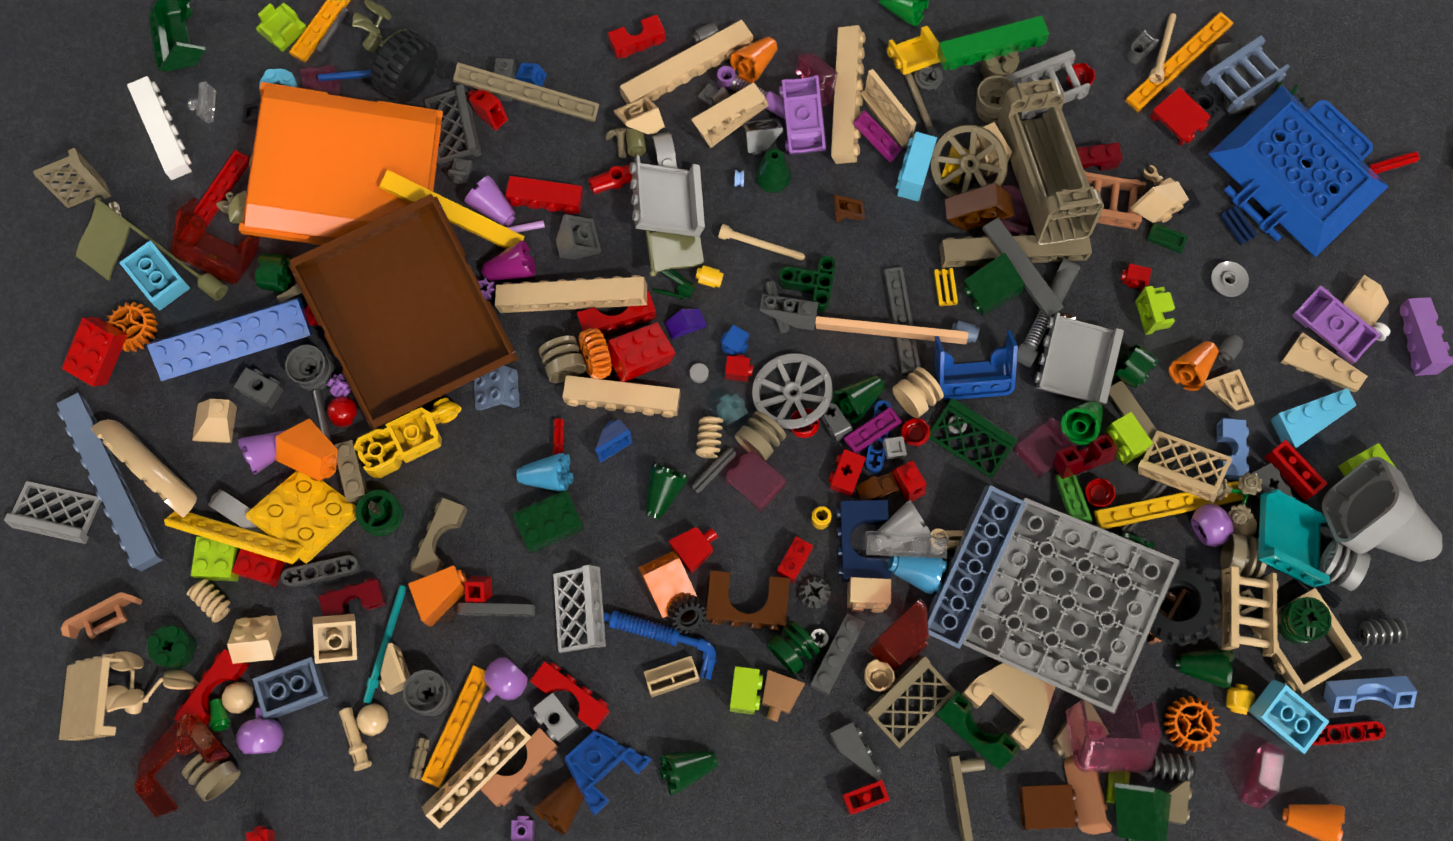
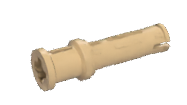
(357, 747)

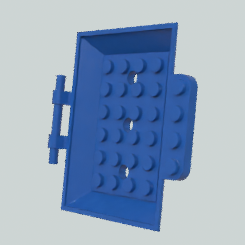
(1283, 186)

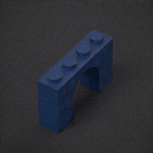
(851, 516)

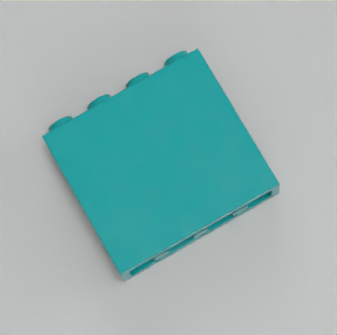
(1291, 537)

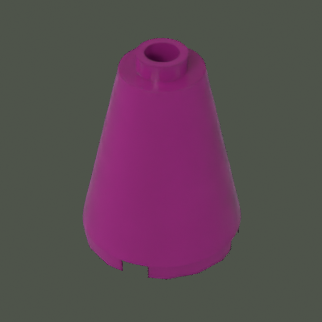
(510, 264)

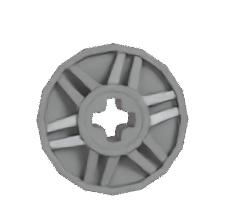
(1344, 565)

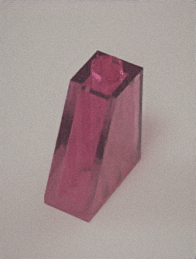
(812, 65)
(1263, 776)

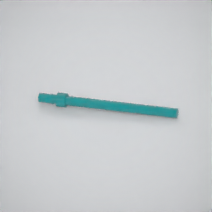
(373, 681)

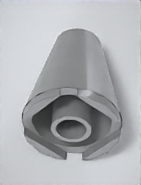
(905, 522)

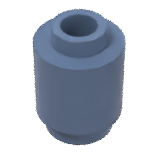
(972, 330)

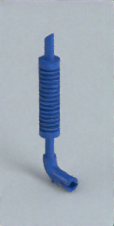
(664, 634)

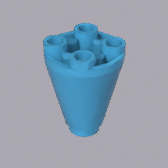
(547, 473)
(919, 571)

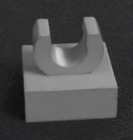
(894, 447)

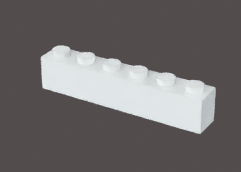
(159, 127)

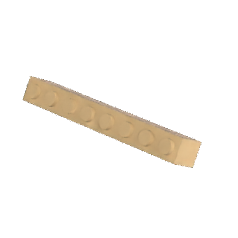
(687, 64)
(847, 94)
(571, 294)

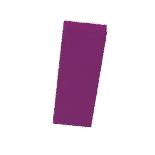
(877, 136)
(872, 430)

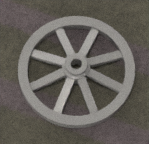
(791, 388)

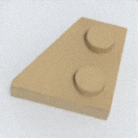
(1231, 390)

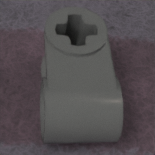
(1141, 47)
(837, 425)

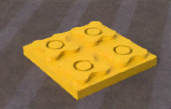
(303, 513)

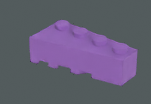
(1424, 337)

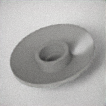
(1235, 274)

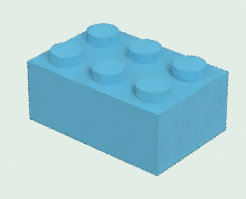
(915, 166)
(154, 275)
(1288, 716)

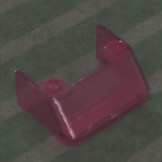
(1101, 754)

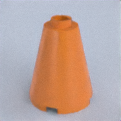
(753, 59)
(1194, 366)
(1316, 820)

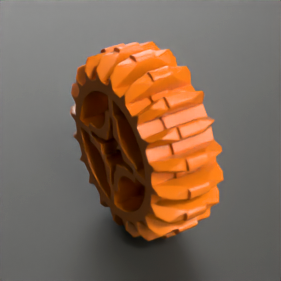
(127, 320)
(595, 353)
(1202, 712)

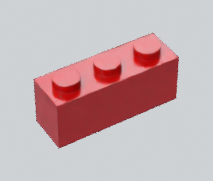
(1295, 470)

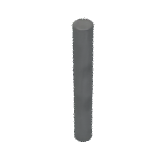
(332, 29)
(321, 413)

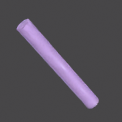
(528, 226)

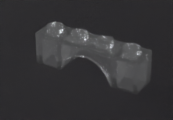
(906, 545)

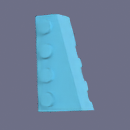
(1308, 419)

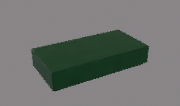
(1167, 238)

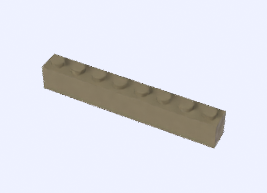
(981, 250)

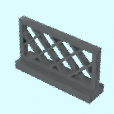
(466, 118)

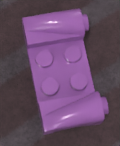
(803, 115)
(1336, 325)

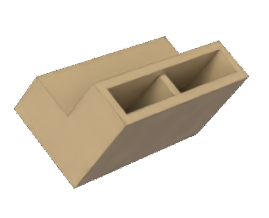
(671, 676)

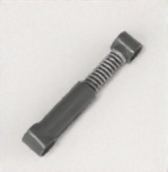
(1060, 285)

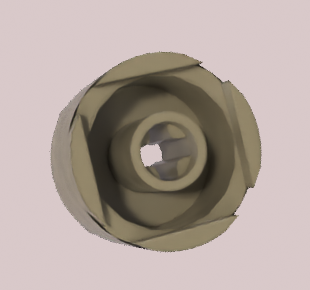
(1000, 65)

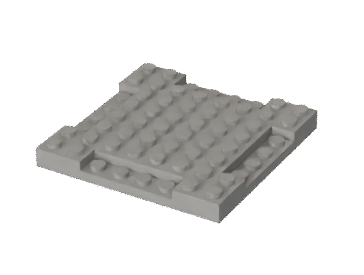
(1071, 604)

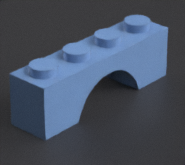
(1393, 691)

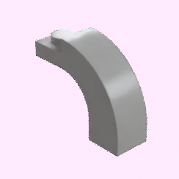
(232, 510)

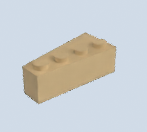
(730, 114)

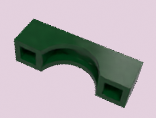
(994, 747)

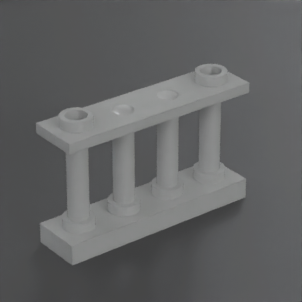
(1048, 68)

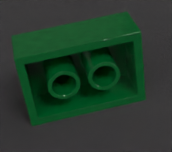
(548, 521)

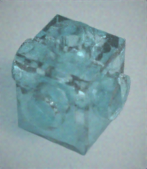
(731, 408)

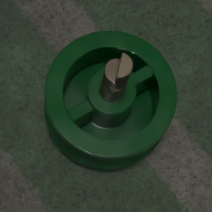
(379, 513)

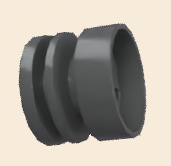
(301, 363)
(427, 681)

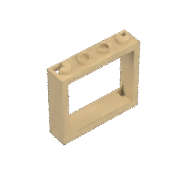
(1338, 638)

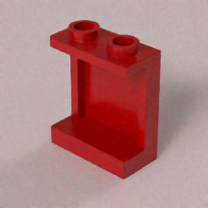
(1181, 116)

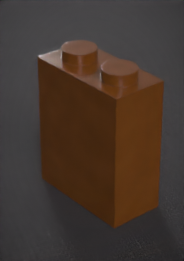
(1047, 807)

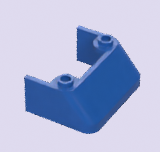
(977, 378)

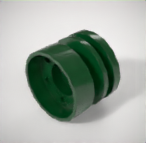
(1294, 625)
(793, 647)

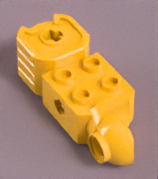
(404, 438)

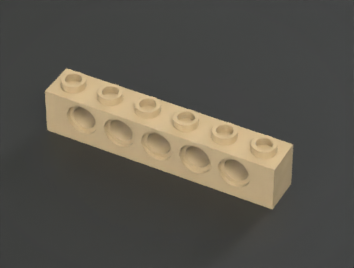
(475, 772)

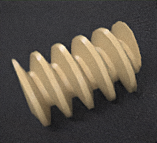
(707, 437)
(208, 600)

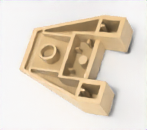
(1020, 693)

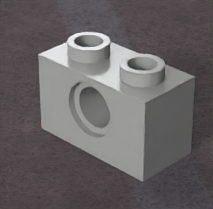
(551, 706)

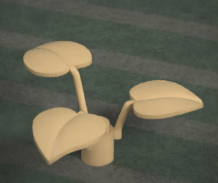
(133, 699)

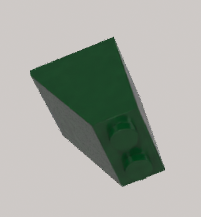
(993, 285)
(1142, 813)

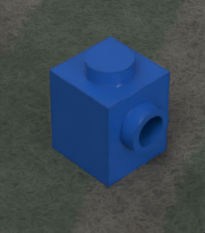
(735, 341)

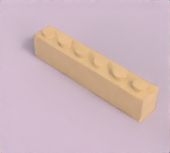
(621, 395)

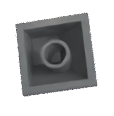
(761, 134)
(577, 238)

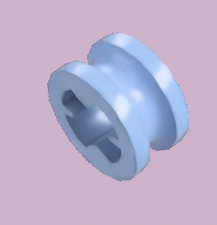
(739, 178)

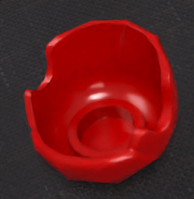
(1084, 74)
(342, 411)
(806, 431)
(915, 432)
(1100, 492)

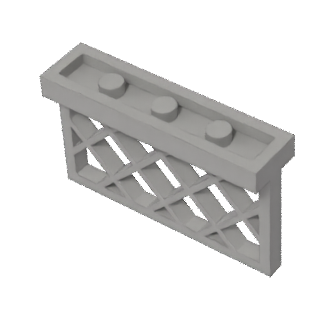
(52, 528)
(591, 607)

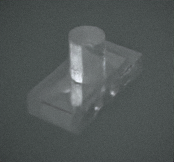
(204, 103)

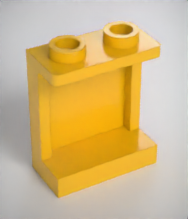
(914, 53)

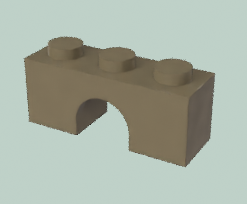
(350, 472)

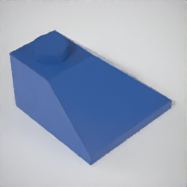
(612, 440)

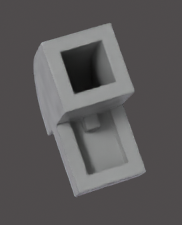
(664, 149)

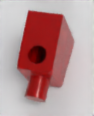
(482, 104)
(909, 480)
(693, 547)

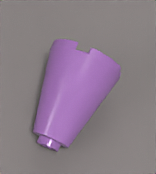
(490, 202)
(259, 450)

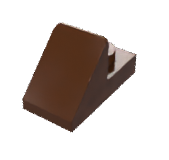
(848, 208)
(877, 488)

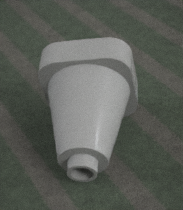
(1379, 511)

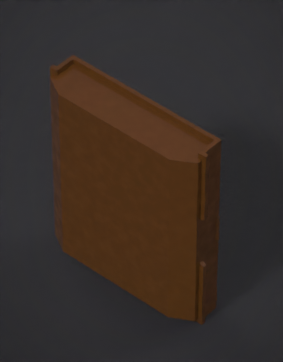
(402, 310)

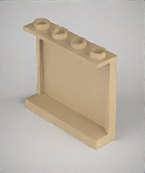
(86, 699)

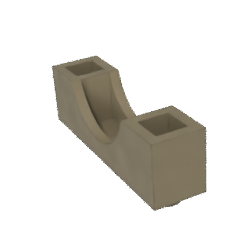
(447, 517)

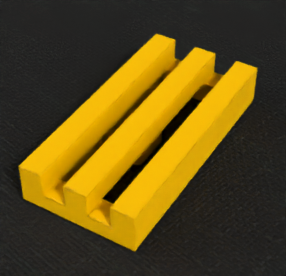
(944, 273)

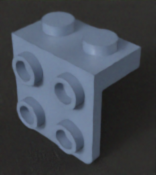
(497, 388)

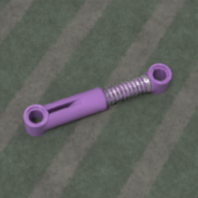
(775, 102)

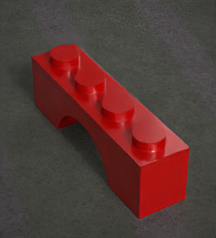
(609, 324)
(221, 671)
(549, 680)

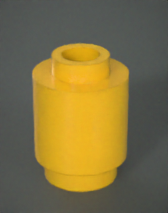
(709, 276)
(823, 512)

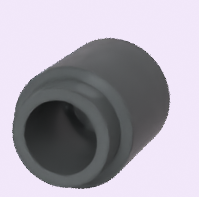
(704, 32)
(1230, 348)

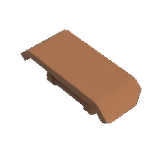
(72, 626)
(1089, 799)

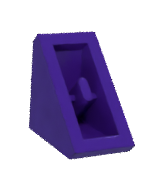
(685, 322)

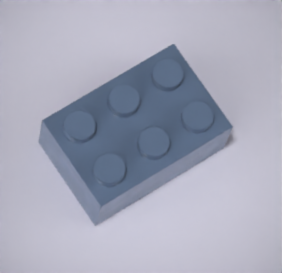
(290, 688)

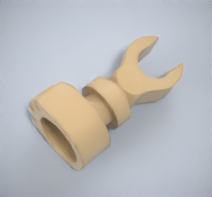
(1154, 177)

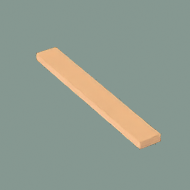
(891, 330)

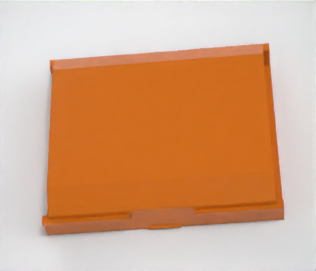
(325, 158)

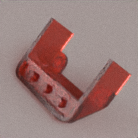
(207, 252)
(904, 637)
(183, 737)

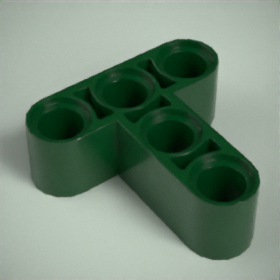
(815, 278)

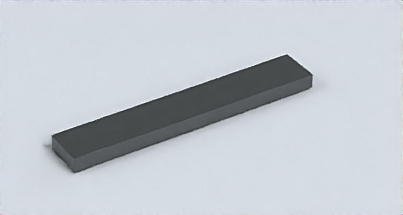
(1033, 280)
(901, 315)

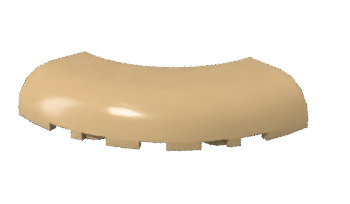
(146, 465)

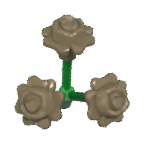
(1251, 485)

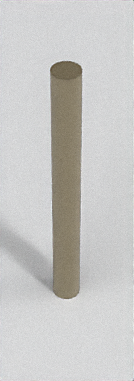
(919, 102)

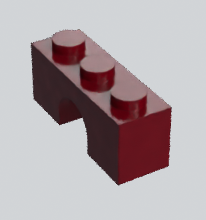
(1105, 156)
(1097, 453)
(369, 592)

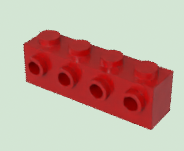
(544, 195)

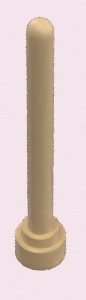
(1157, 73)
(727, 233)

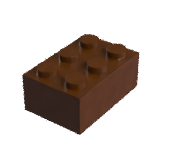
(979, 206)

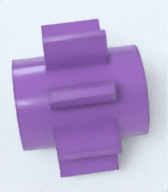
(489, 287)
(339, 385)

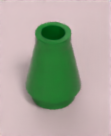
(218, 716)

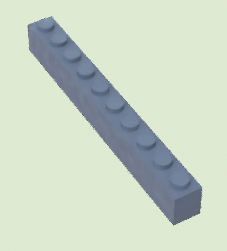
(110, 484)

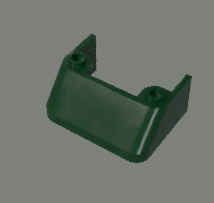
(171, 37)

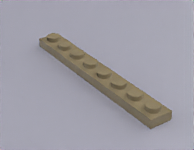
(525, 92)

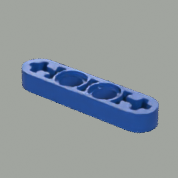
(869, 458)

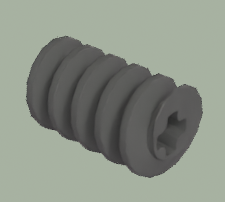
(1382, 631)
(1173, 765)

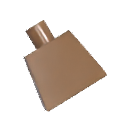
(780, 694)

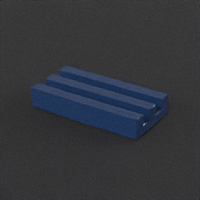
(1240, 223)

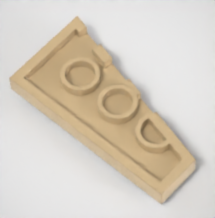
(1316, 359)

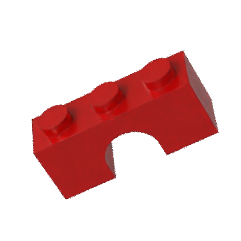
(626, 44)

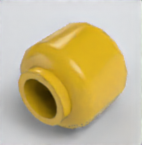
(1240, 699)

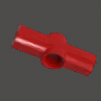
(606, 181)

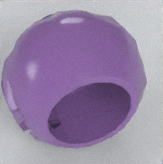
(1215, 525)
(504, 680)
(259, 735)

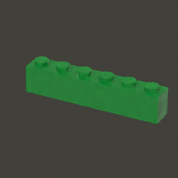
(992, 43)

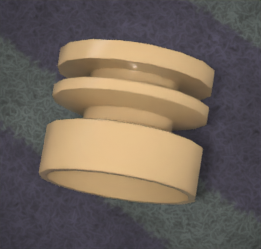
(917, 392)

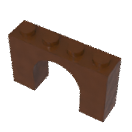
(771, 615)

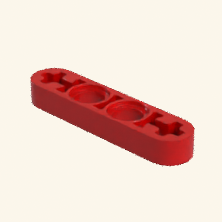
(1344, 733)

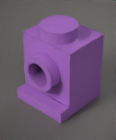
(522, 821)

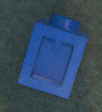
(531, 73)

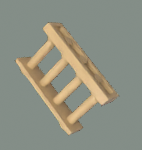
(1230, 611)

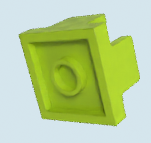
(280, 25)
(1151, 306)

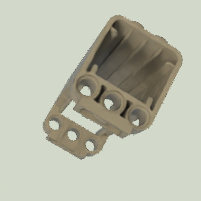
(1048, 164)

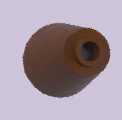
(561, 806)

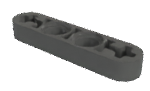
(320, 571)
(490, 609)

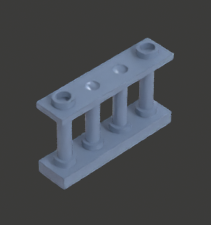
(1241, 57)

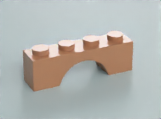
(501, 788)

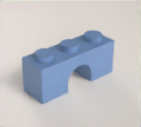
(1234, 434)

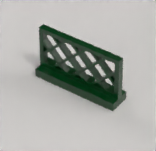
(981, 424)

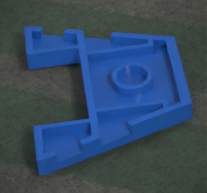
(594, 760)

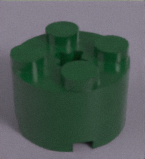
(274, 272)
(1135, 366)
(161, 643)

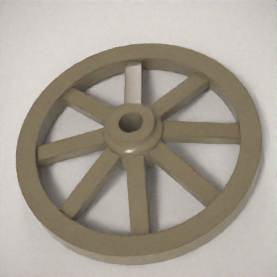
(964, 162)

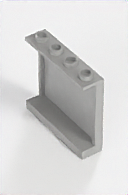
(667, 199)
(1078, 359)

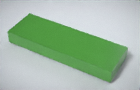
(1073, 498)

